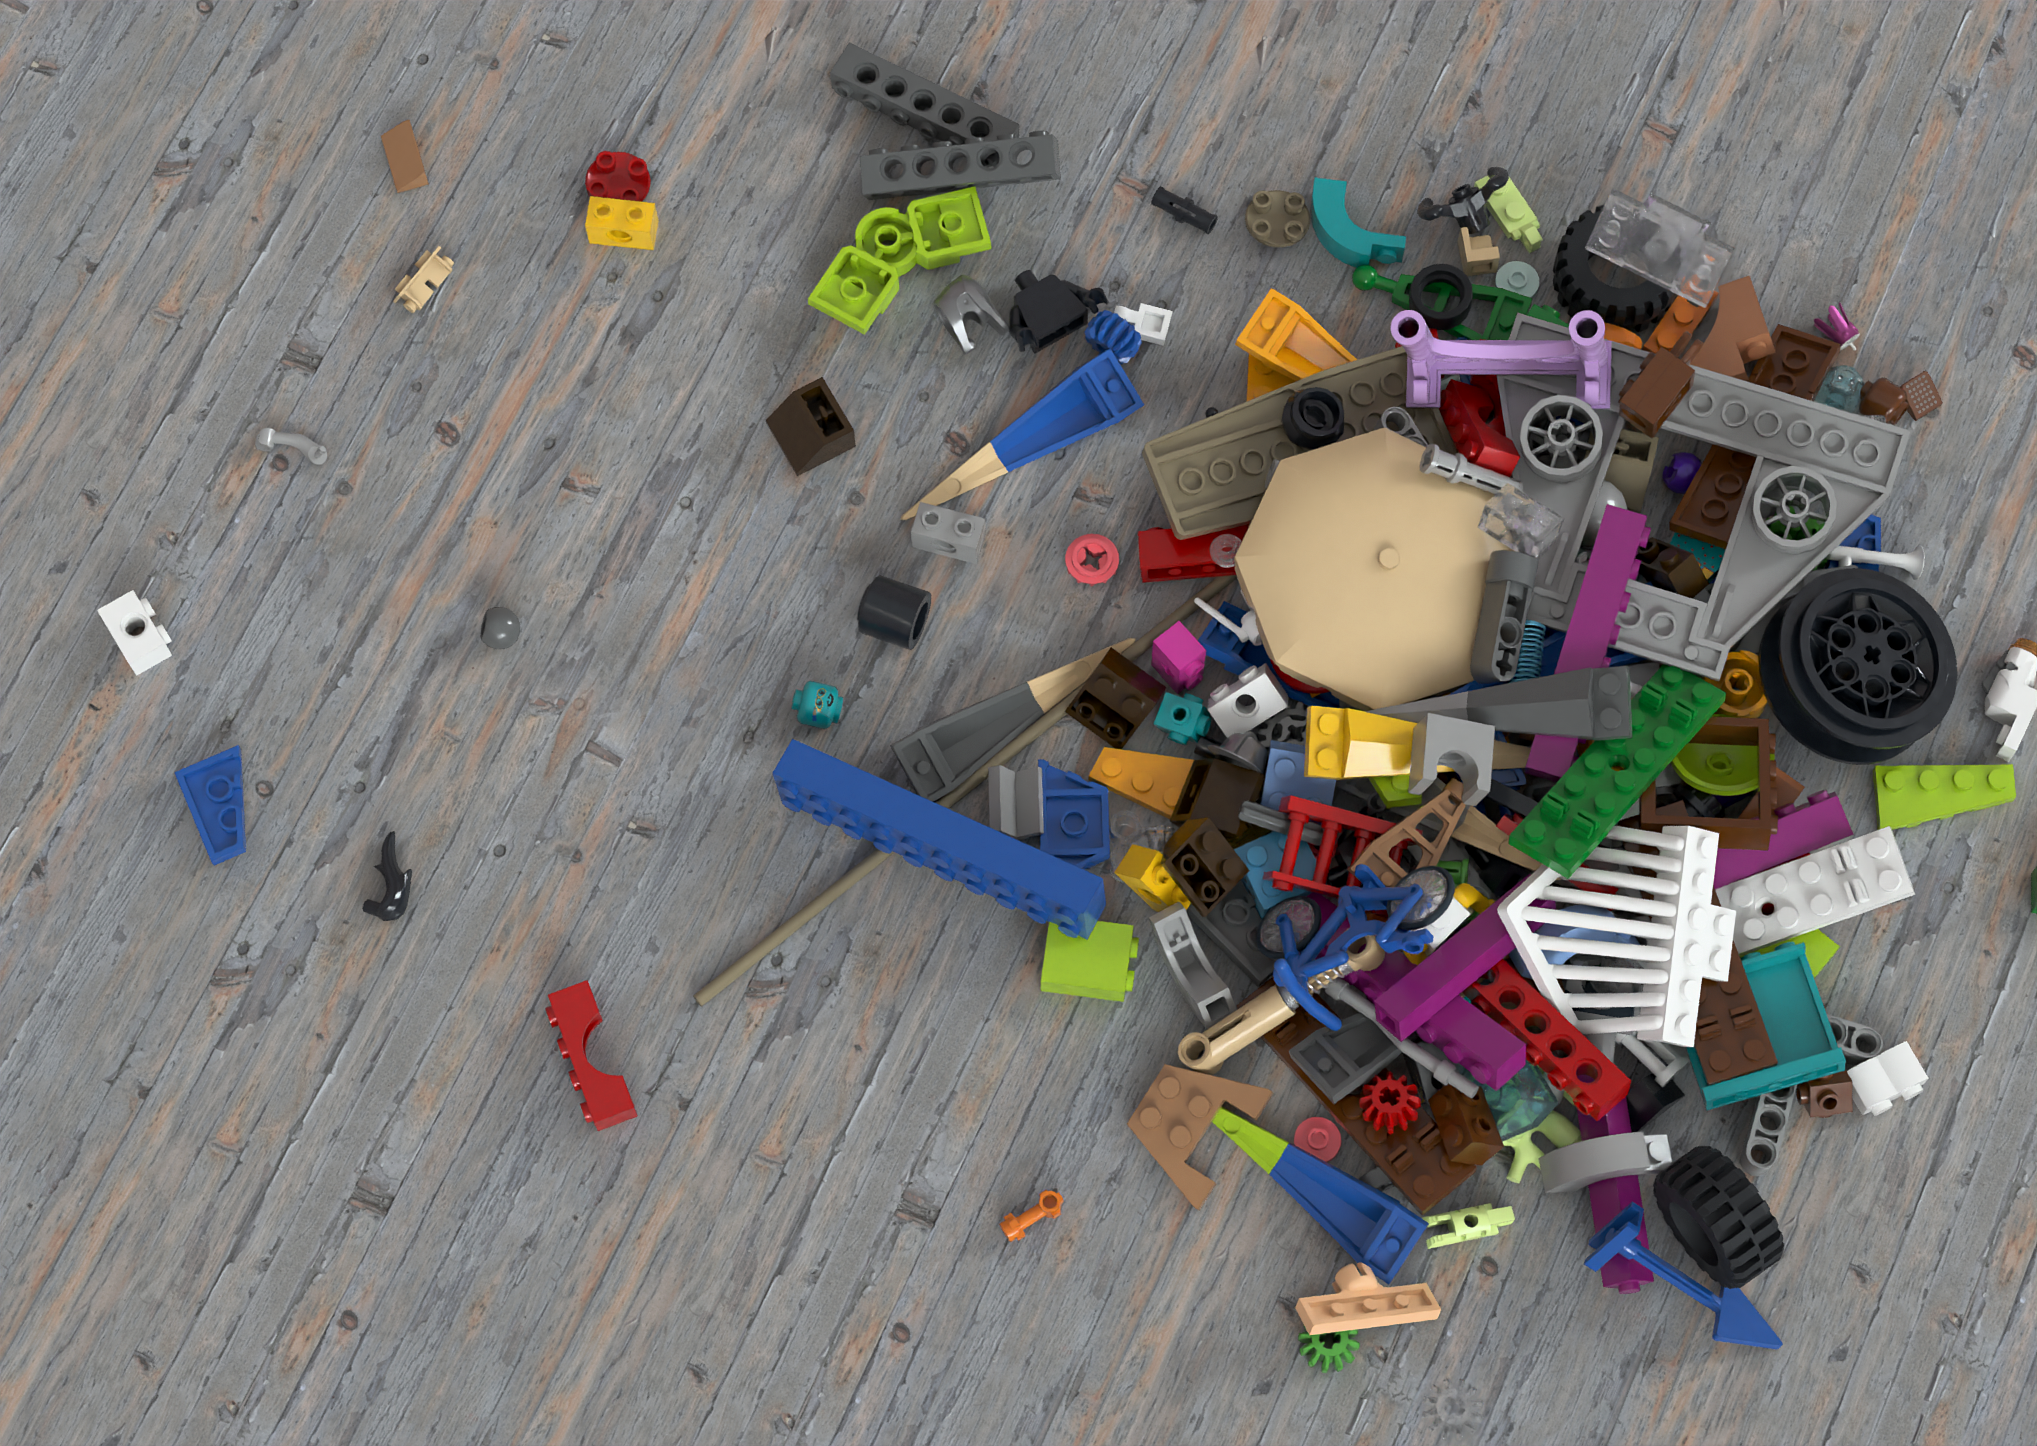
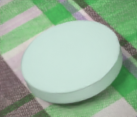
(1518, 278)

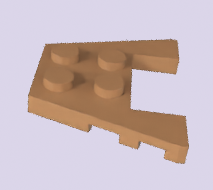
(1179, 1113)

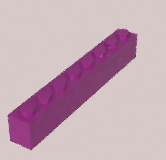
(1593, 622)
(1456, 1029)

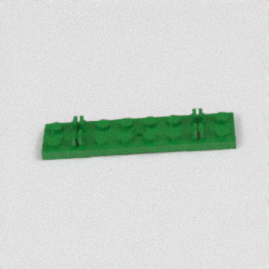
(1593, 795)

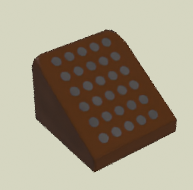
(1921, 395)

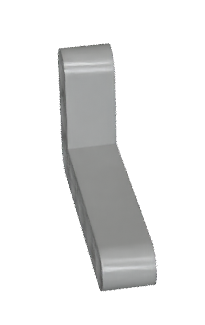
(1779, 1107)

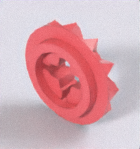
(1096, 546)

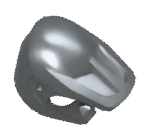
(964, 301)

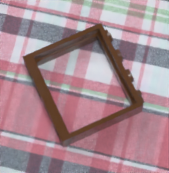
(1733, 833)

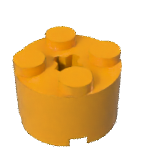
(1742, 672)

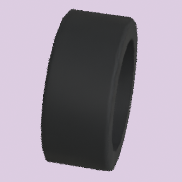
(1447, 274)

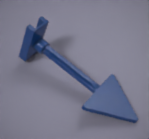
(1735, 1315)

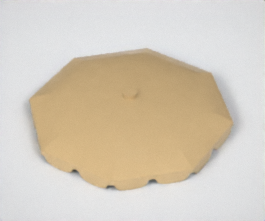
(1368, 571)

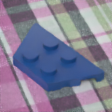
(1074, 818)

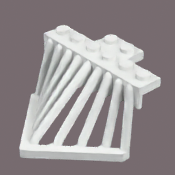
(1685, 934)

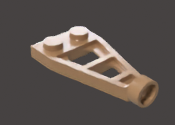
(1377, 852)

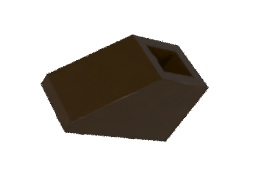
(1671, 568)

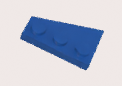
(217, 802)

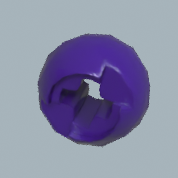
(1681, 471)

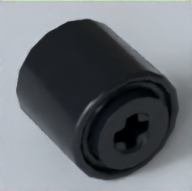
(893, 612)

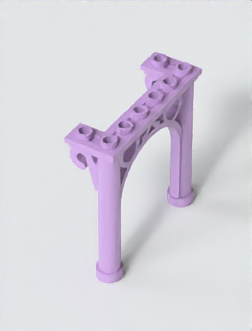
(1429, 358)

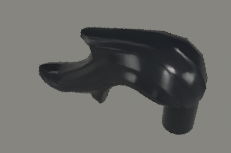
(397, 885)

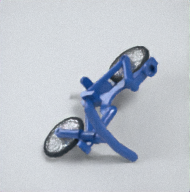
(1296, 921)

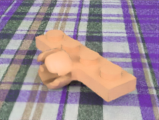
(1365, 1303)

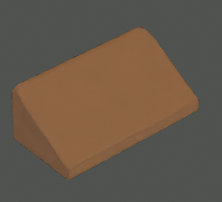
(404, 157)

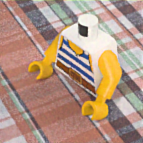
(1464, 903)

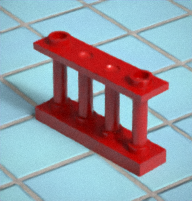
(1332, 821)

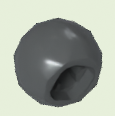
(500, 628)

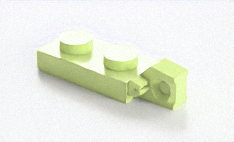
(1513, 214)

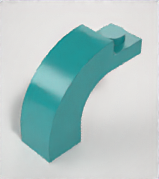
(1342, 236)

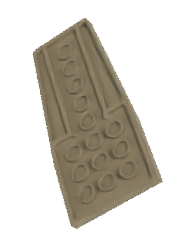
(1218, 467)

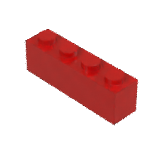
(1169, 558)

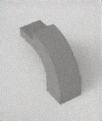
(1189, 967)
(1603, 1158)

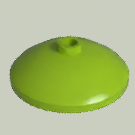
(1718, 768)

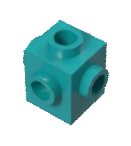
(1183, 718)

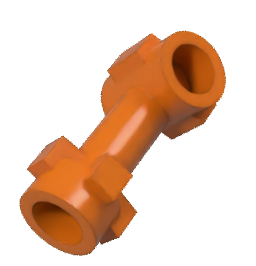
(1048, 1206)

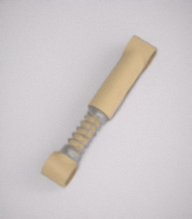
(1266, 1013)

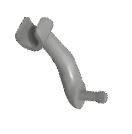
(312, 451)

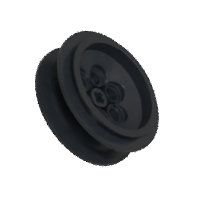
(1899, 639)

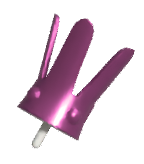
(1845, 331)

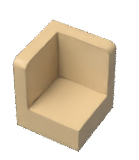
(1477, 254)

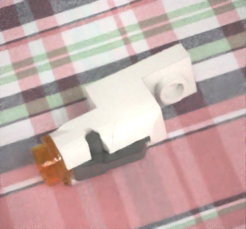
(2011, 694)

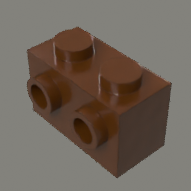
(1465, 1125)

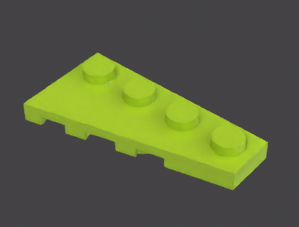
(1928, 792)

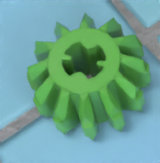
(1339, 1350)

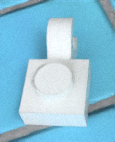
(1148, 321)

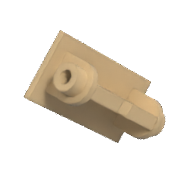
(414, 289)

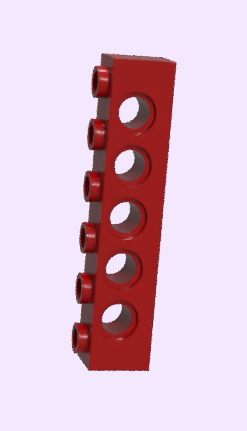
(1558, 1033)

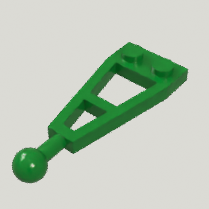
(1501, 319)

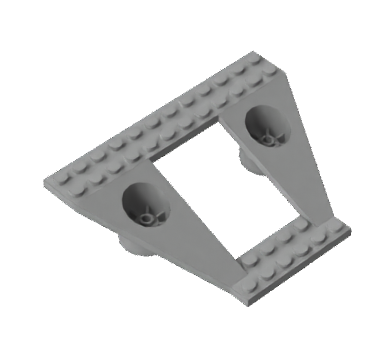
(1797, 443)

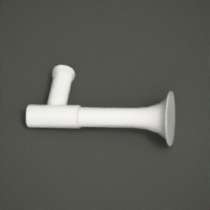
(1911, 561)

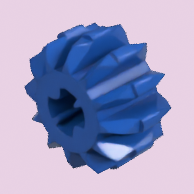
(1113, 332)

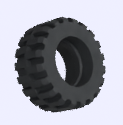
(1583, 291)
(1718, 1216)

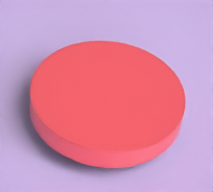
(1318, 1138)

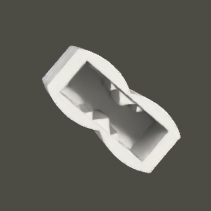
(1886, 1078)

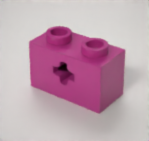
(1179, 658)

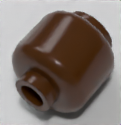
(1883, 399)

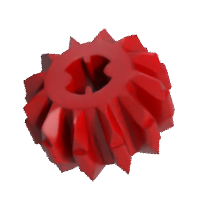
(1395, 1092)

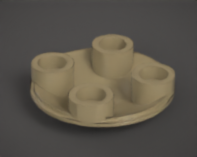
(1277, 218)

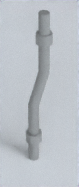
(1443, 1070)

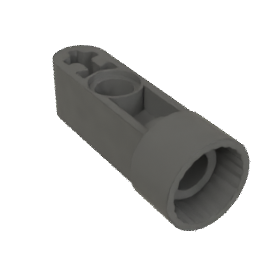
(1503, 616)

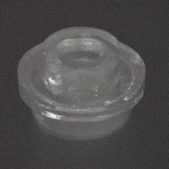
(1222, 558)

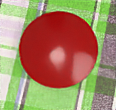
(618, 177)

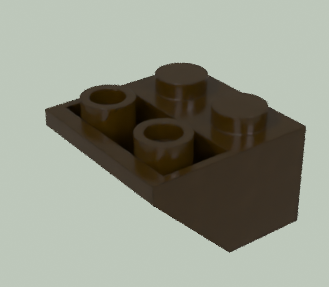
(811, 427)
(1115, 699)
(1216, 792)
(1202, 863)

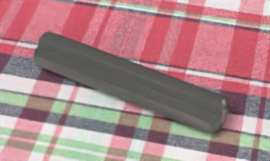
(1278, 821)

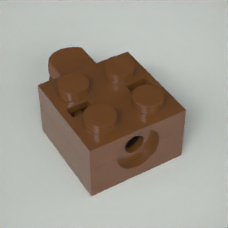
(1659, 387)

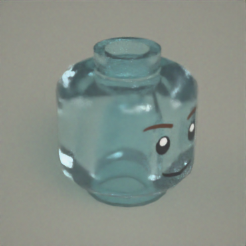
(1841, 388)

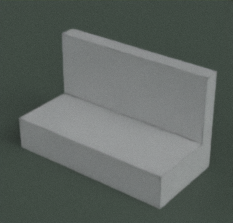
(1016, 801)

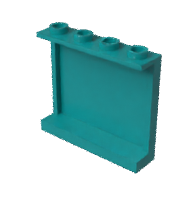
(1793, 1022)

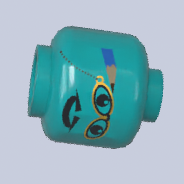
(817, 705)

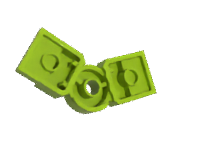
(929, 234)

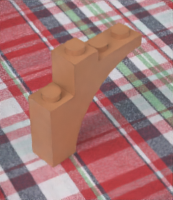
(1738, 332)

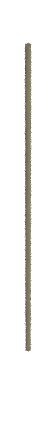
(947, 801)

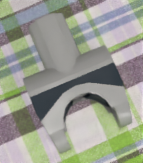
(1603, 1041)

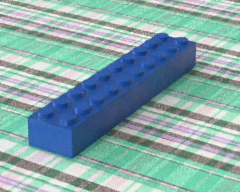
(940, 840)

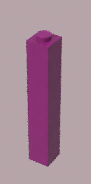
(1449, 970)
(1612, 1196)

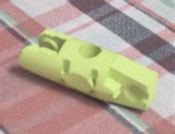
(1484, 1221)

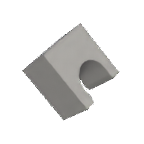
(1458, 745)

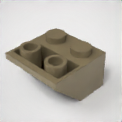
(1630, 466)

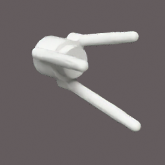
(1248, 629)

